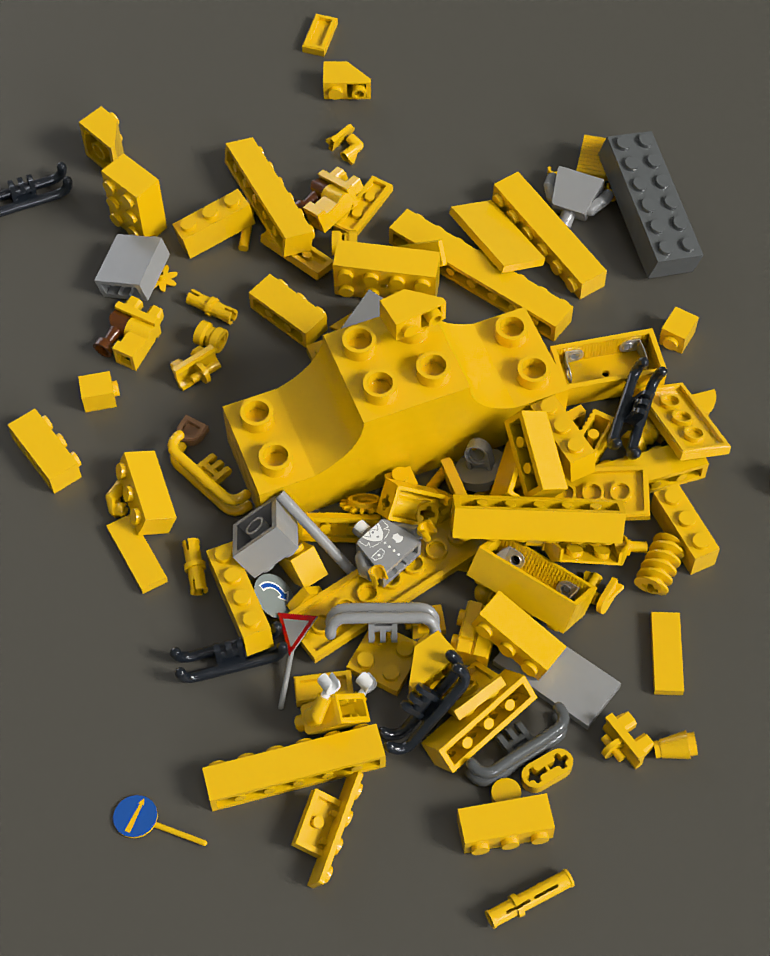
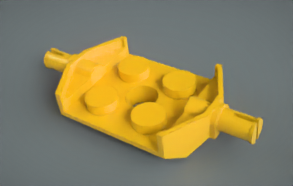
(591, 552)

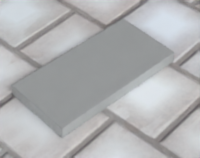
(573, 682)

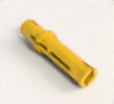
(518, 904)

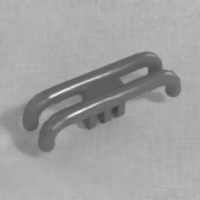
(519, 749)

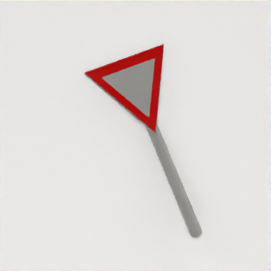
(294, 629)

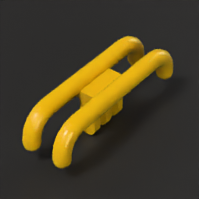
(207, 477)

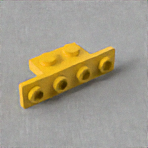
(323, 826)

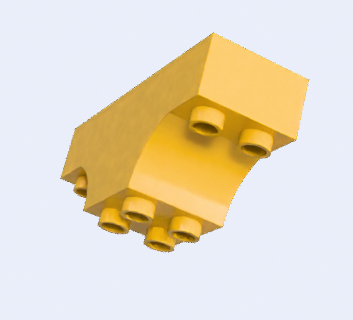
(388, 406)

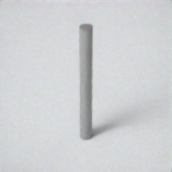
(315, 532)

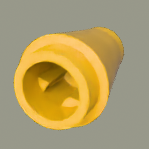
(676, 746)

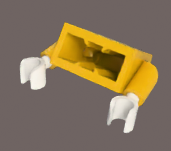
(337, 710)

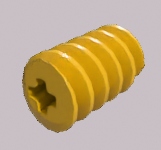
(660, 564)

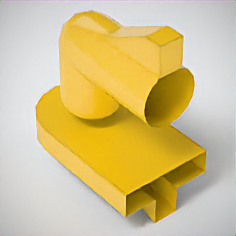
(356, 145)
(605, 599)

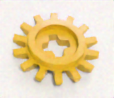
(360, 503)

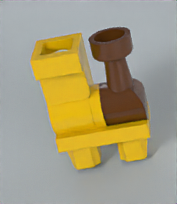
(330, 198)
(137, 329)

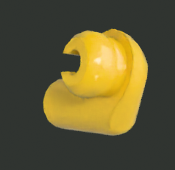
(113, 500)

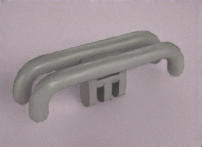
(381, 618)

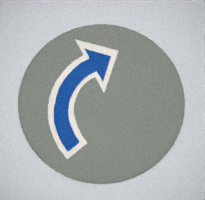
(273, 594)

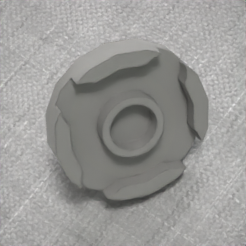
(478, 467)

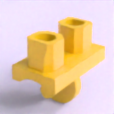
(196, 367)
(620, 742)

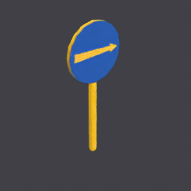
(138, 816)

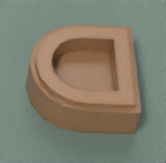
(193, 430)

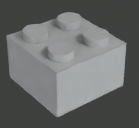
(264, 537)

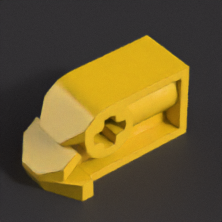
(412, 502)

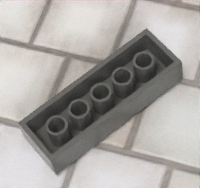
(650, 204)

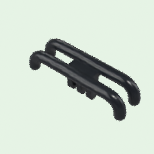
(25, 194)
(634, 409)
(229, 658)
(427, 707)

